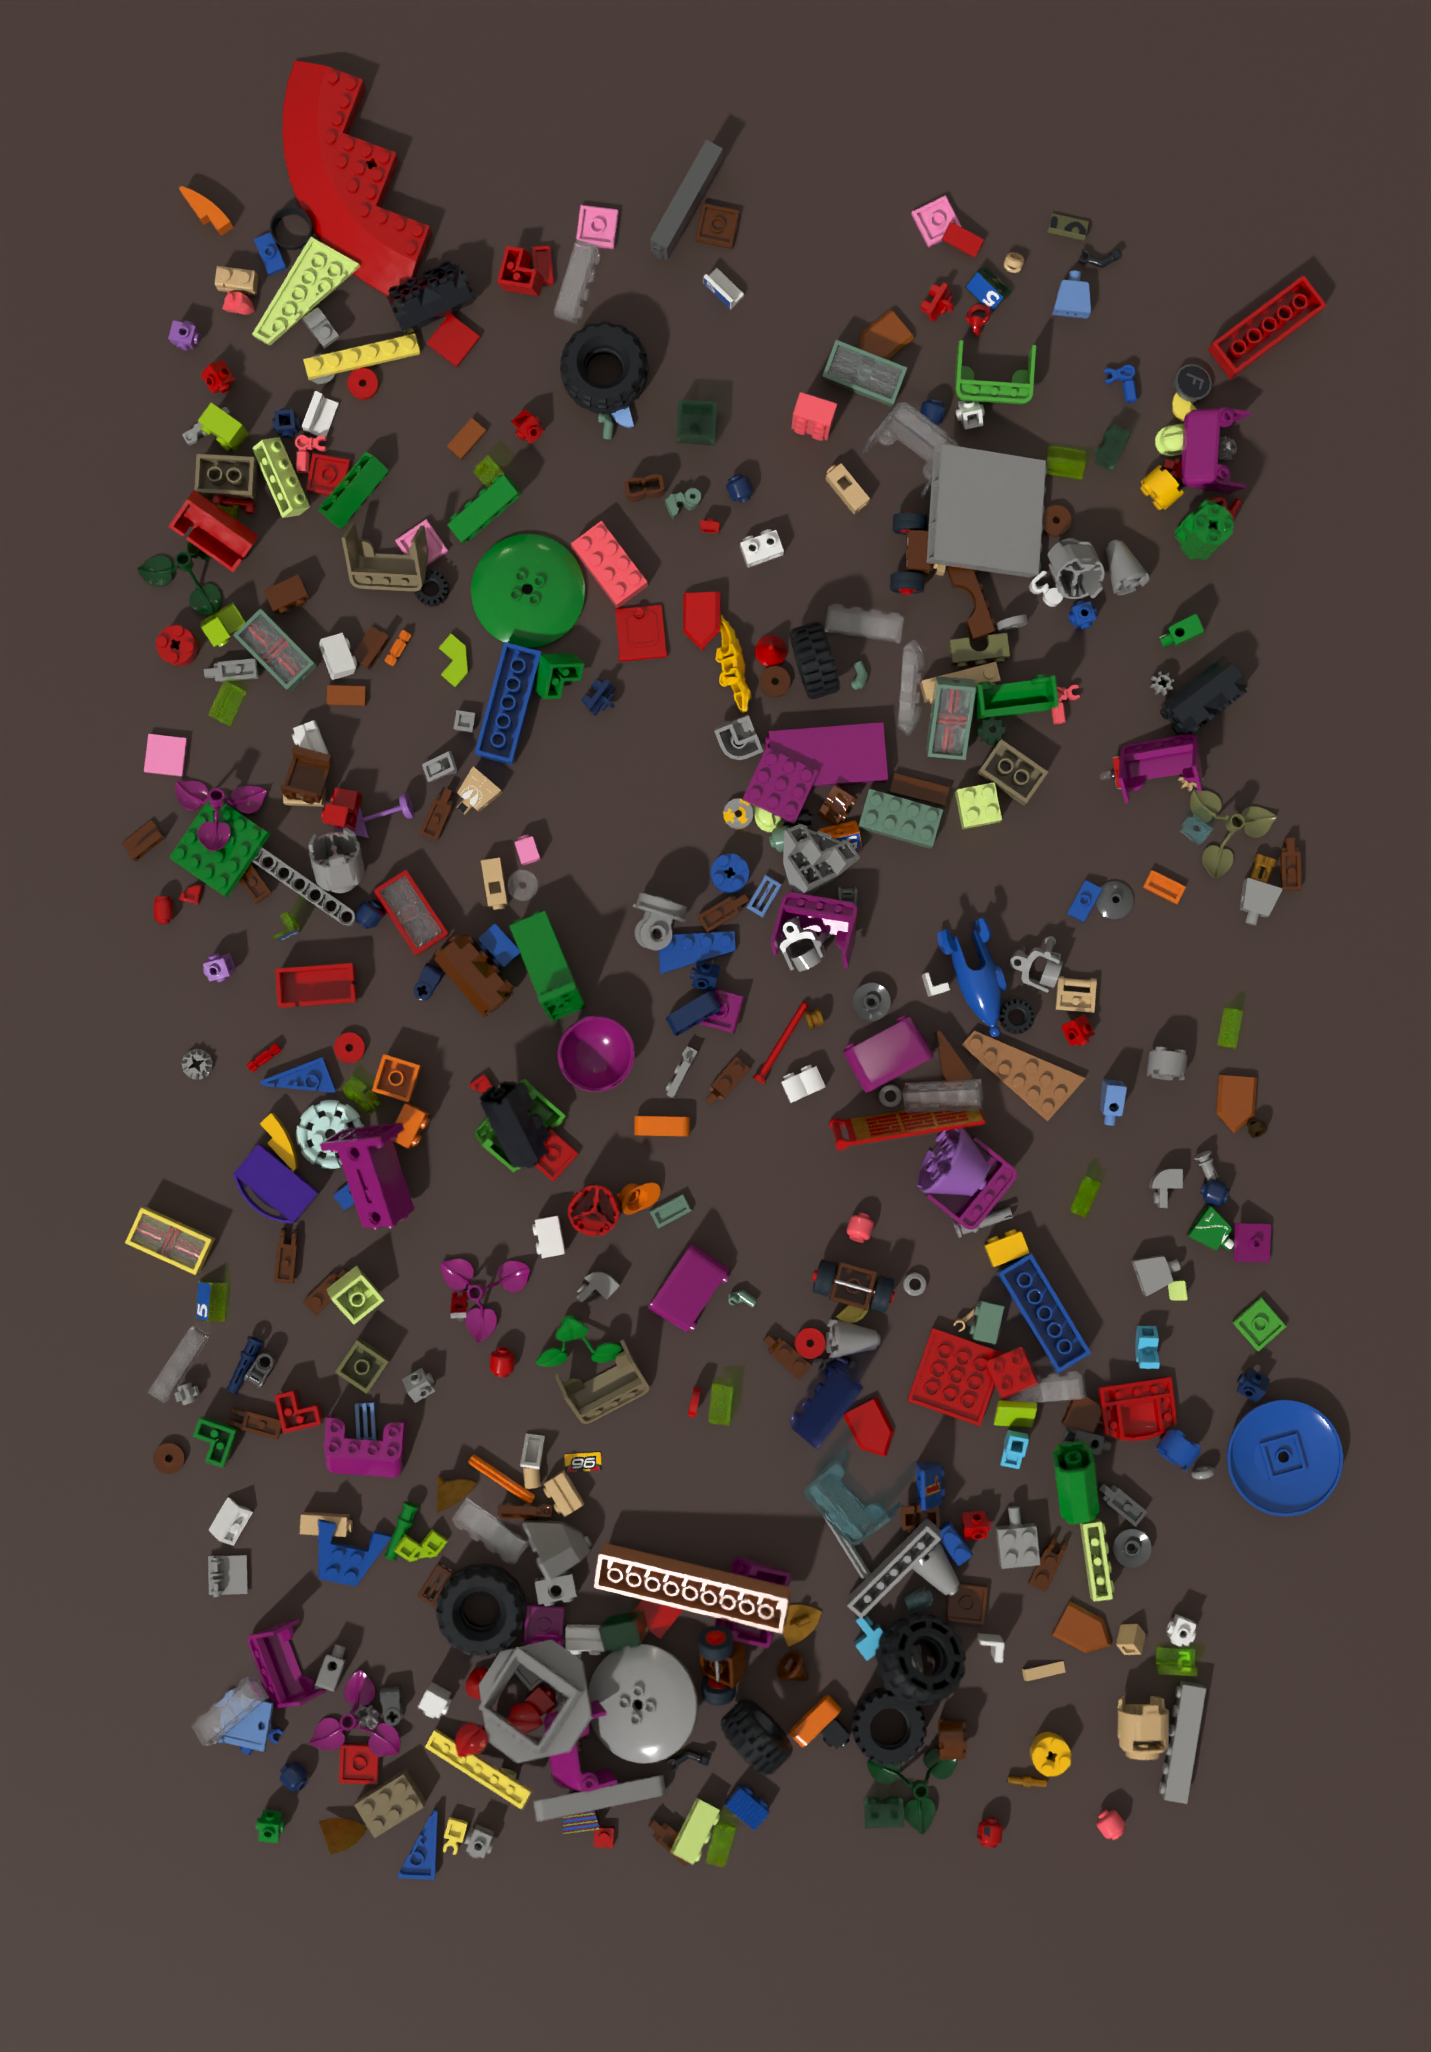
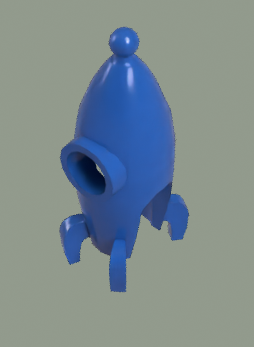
(979, 987)

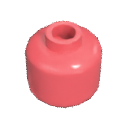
(860, 1227)
(1110, 1824)

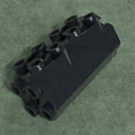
(432, 298)
(1204, 696)
(518, 1130)

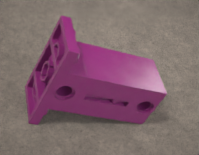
(373, 1173)

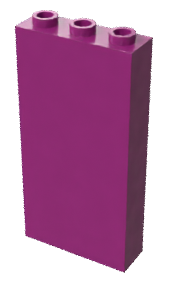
(838, 752)

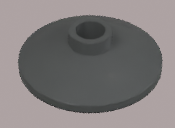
(1108, 907)
(880, 996)
(1141, 1550)

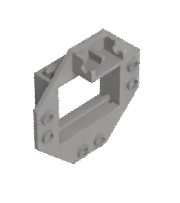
(558, 1669)

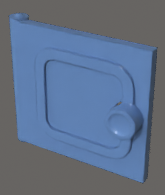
(247, 1731)

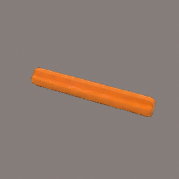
(501, 1479)

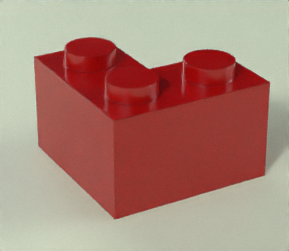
(516, 275)
(343, 809)
(295, 1417)

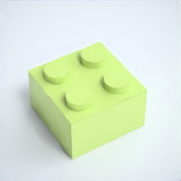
(978, 805)
(355, 1295)

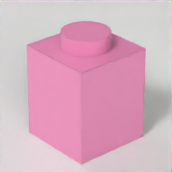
(527, 849)

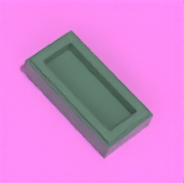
(670, 1211)

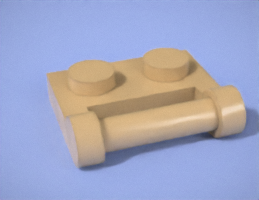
(1076, 1000)

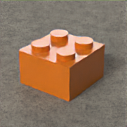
(397, 1078)
(413, 1121)

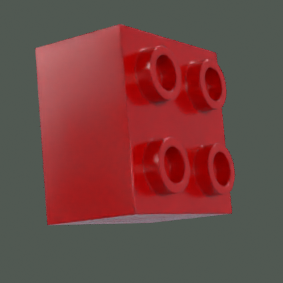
(1012, 1373)

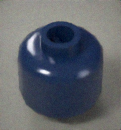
(933, 410)
(739, 488)
(369, 914)
(1214, 1192)
(294, 1777)

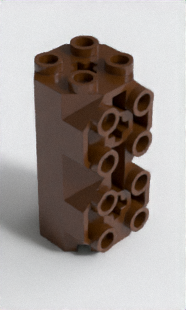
(474, 974)

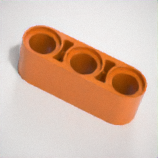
(661, 1126)
(815, 1720)

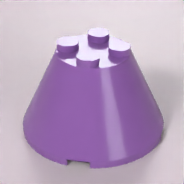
(953, 1165)

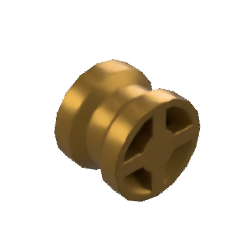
(814, 1019)

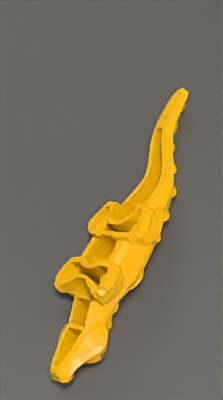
(733, 666)

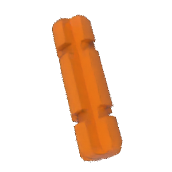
(397, 648)

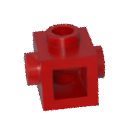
(218, 377)
(527, 426)
(1078, 1031)
(975, 1525)

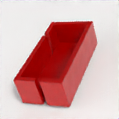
(213, 531)
(316, 985)

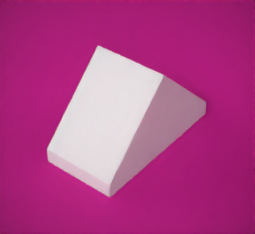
(532, 1451)

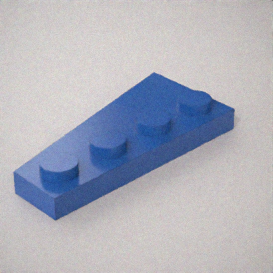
(691, 948)

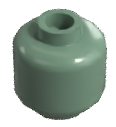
(777, 837)

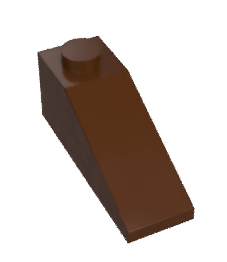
(951, 1065)

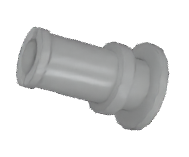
(1205, 1162)

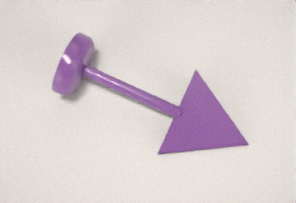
(405, 805)

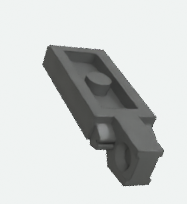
(1123, 1504)

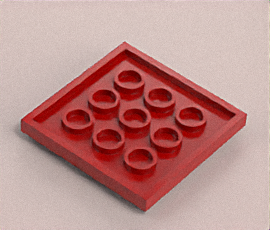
(954, 1377)

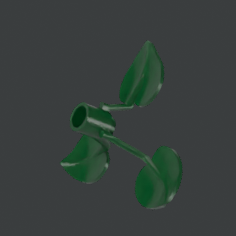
(158, 573)
(917, 1812)

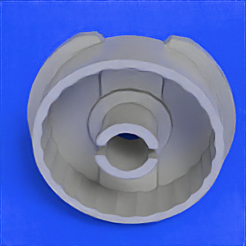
(657, 917)

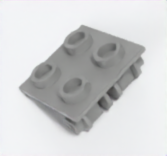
(227, 1575)

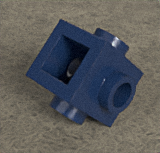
(285, 416)
(705, 976)
(1252, 1384)

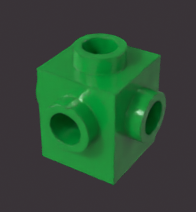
(270, 1826)

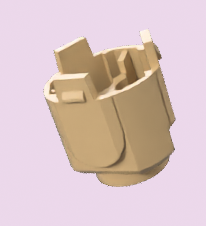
(1143, 1728)

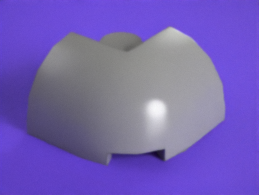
(738, 738)

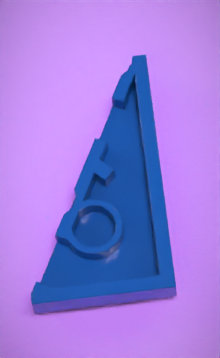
(309, 1076)
(422, 1857)

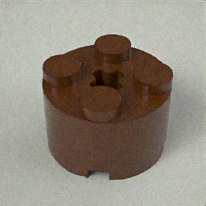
(952, 1740)

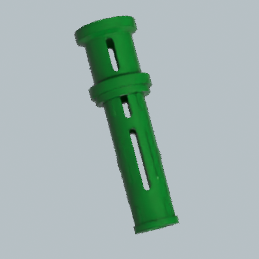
(404, 1522)

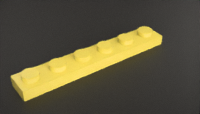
(361, 356)
(480, 1770)

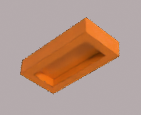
(1164, 887)

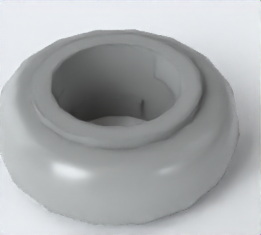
(884, 1102)
(920, 1290)
(1203, 1472)

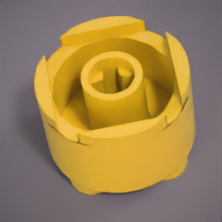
(1161, 488)
(1058, 1761)

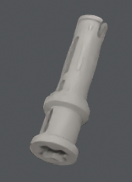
(991, 1218)

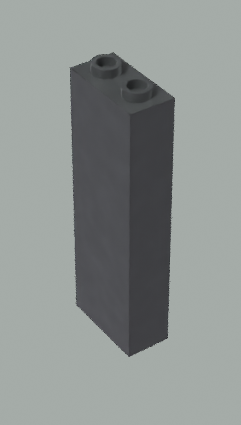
(686, 200)

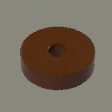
(1062, 515)
(778, 673)
(175, 1451)

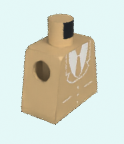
(476, 792)

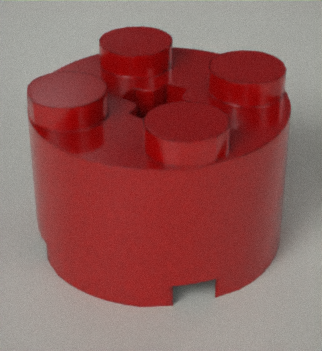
(167, 642)

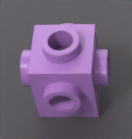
(184, 335)
(219, 967)

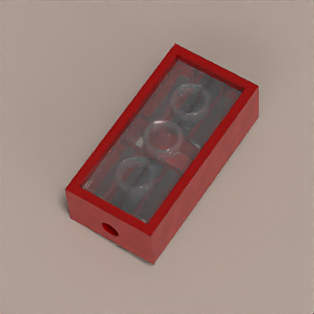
(410, 913)

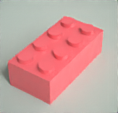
(609, 564)

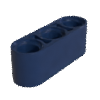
(693, 1013)

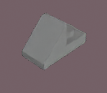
(440, 767)

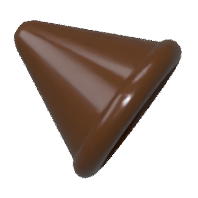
(792, 1667)

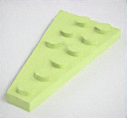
(307, 284)

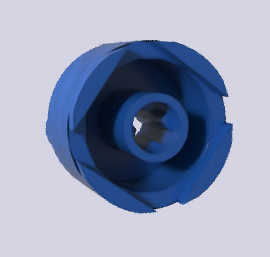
(739, 867)
(1178, 1449)

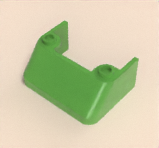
(1017, 392)

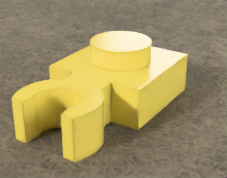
(455, 1833)

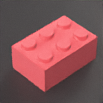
(813, 416)

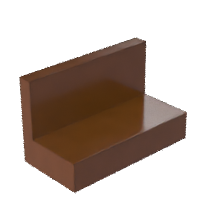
(371, 647)
(143, 840)

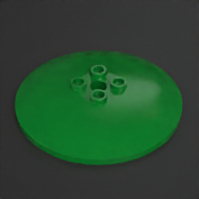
(531, 618)

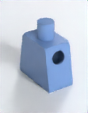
(1073, 297)
(1112, 1092)

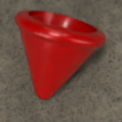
(770, 651)

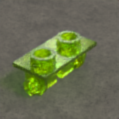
(1230, 1028)
(355, 1090)
(1086, 1196)

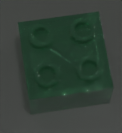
(696, 422)
(623, 1630)

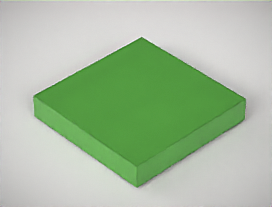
(1259, 1324)

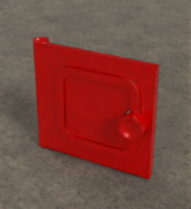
(640, 637)

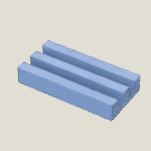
(756, 909)
(365, 1420)

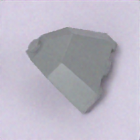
(814, 858)
(557, 1545)

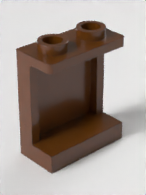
(307, 775)

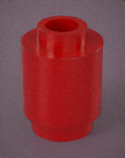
(163, 909)

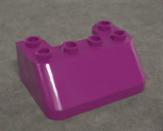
(972, 1210)
(363, 1455)

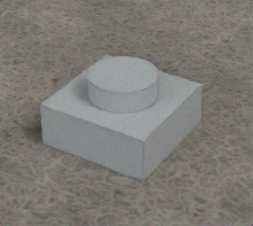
(464, 721)

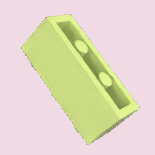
(695, 1831)

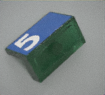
(988, 288)

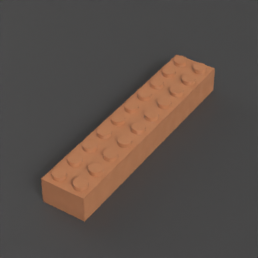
(693, 1588)

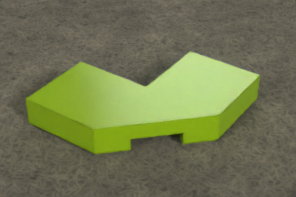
(458, 667)
(429, 1547)

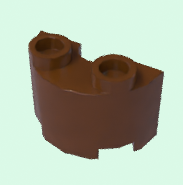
(836, 805)
(913, 1516)

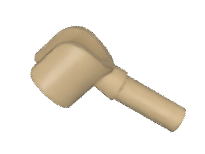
(964, 1320)

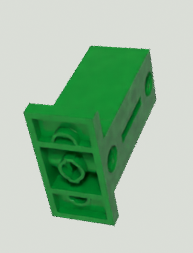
(547, 966)

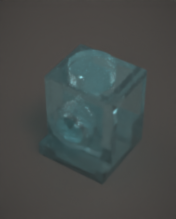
(1196, 837)

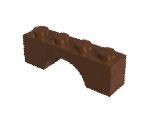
(980, 623)

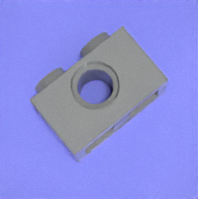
(565, 1581)

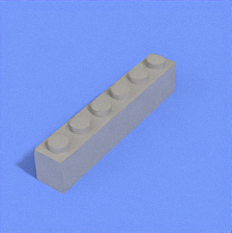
(894, 1568)
(1183, 1742)

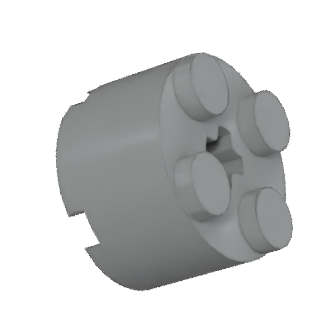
(1167, 1064)

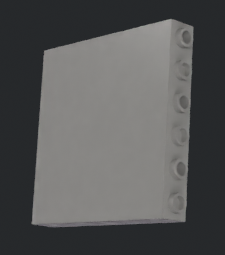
(986, 511)

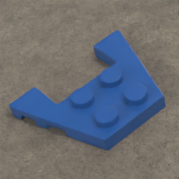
(344, 1562)

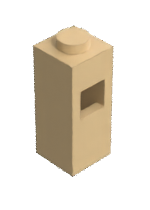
(847, 488)
(494, 883)
(309, 1523)

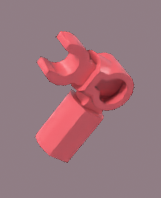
(305, 444)
(1059, 712)

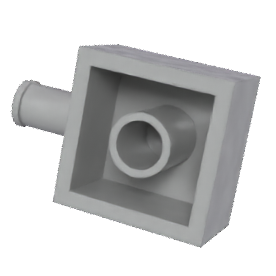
(1017, 1542)

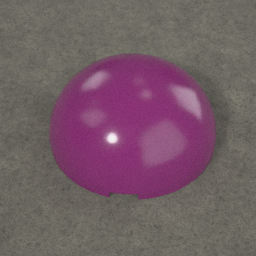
(596, 1053)

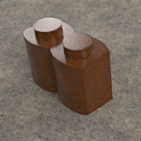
(649, 487)

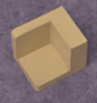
(1130, 1639)

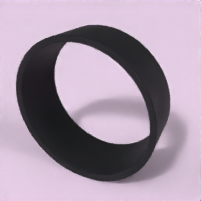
(289, 210)

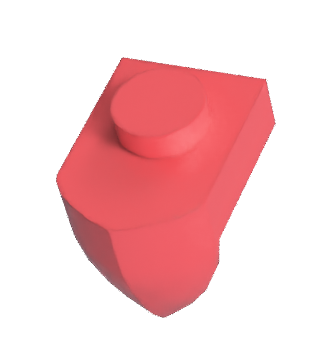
(238, 303)

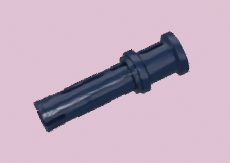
(248, 1355)

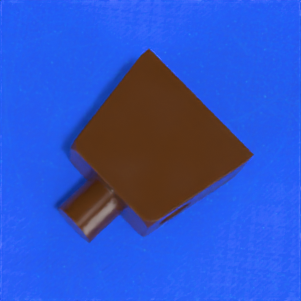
(1083, 1415)

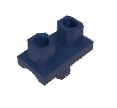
(601, 698)

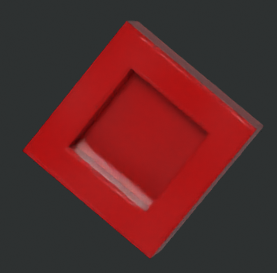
(709, 525)
(604, 1837)

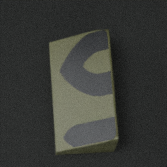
(1068, 226)

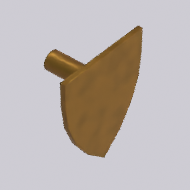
(452, 1492)
(800, 1622)
(341, 1833)

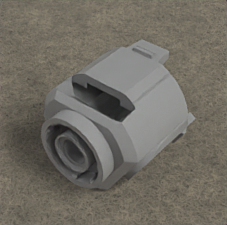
(1076, 569)
(330, 866)

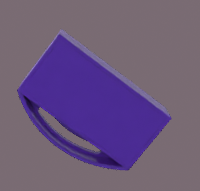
(274, 1185)

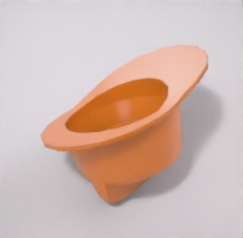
(638, 1197)

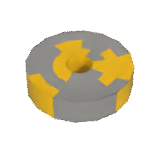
(738, 805)

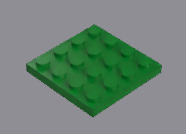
(227, 865)

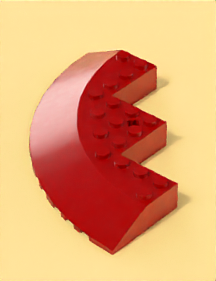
(336, 181)

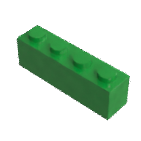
(353, 490)
(485, 508)

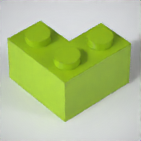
(226, 429)
(222, 624)

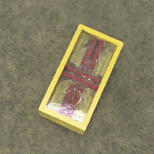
(170, 1240)

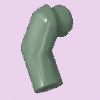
(608, 425)
(861, 677)
(741, 1296)

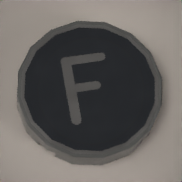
(1192, 383)

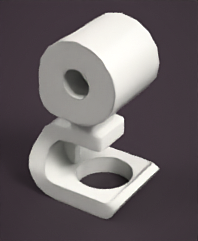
(1050, 596)

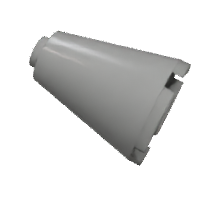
(1124, 568)
(849, 1339)
(938, 1571)

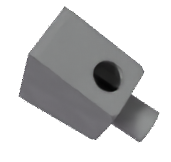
(1258, 899)
(1154, 1272)
(328, 1677)

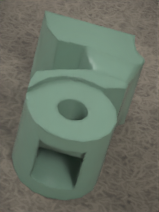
(690, 501)

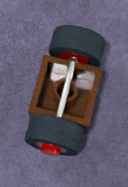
(916, 568)
(853, 1286)
(721, 1664)

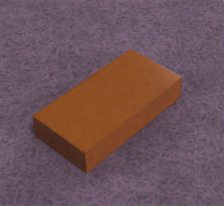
(466, 438)
(346, 695)

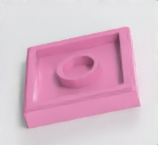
(934, 219)
(597, 226)
(435, 545)
(165, 755)

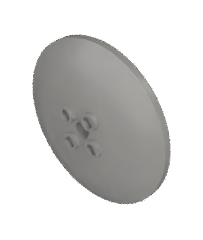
(666, 1696)

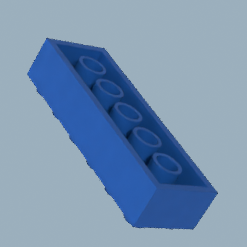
(508, 704)
(1043, 1312)

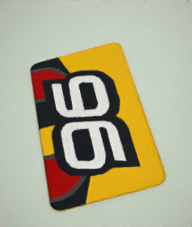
(583, 1462)

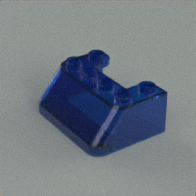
(826, 1406)

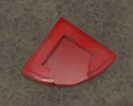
(192, 894)
(481, 1084)

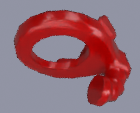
(975, 321)

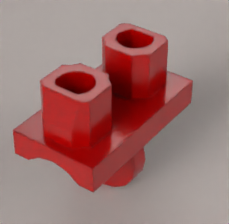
(940, 303)

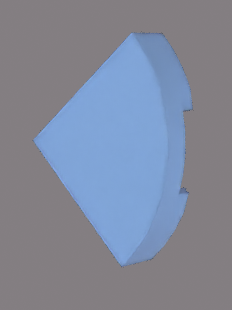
(623, 417)

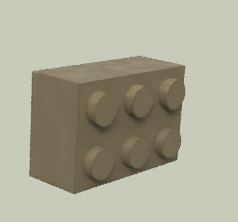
(226, 476)
(1012, 772)
(390, 1803)

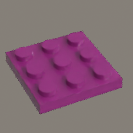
(780, 785)

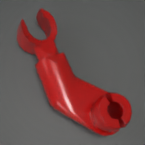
(230, 502)

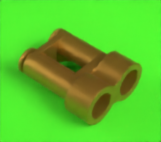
(1267, 862)

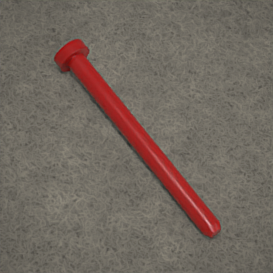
(780, 1044)

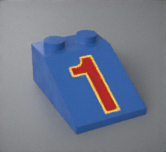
(929, 1484)

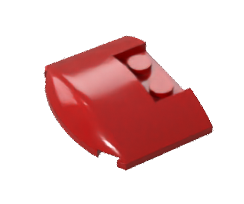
(1138, 1409)

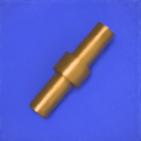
(1026, 1781)

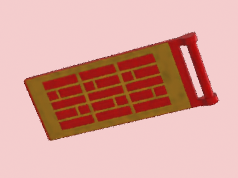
(900, 1124)

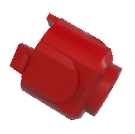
(582, 1216)

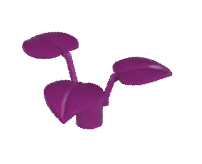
(214, 834)
(457, 1275)
(329, 1735)

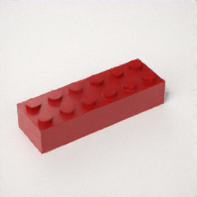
(1267, 327)

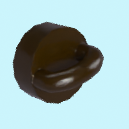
(1257, 1129)

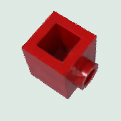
(541, 1700)

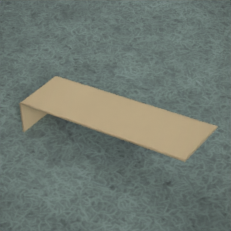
(1044, 1671)

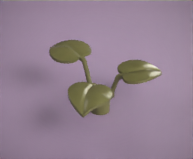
(1253, 819)

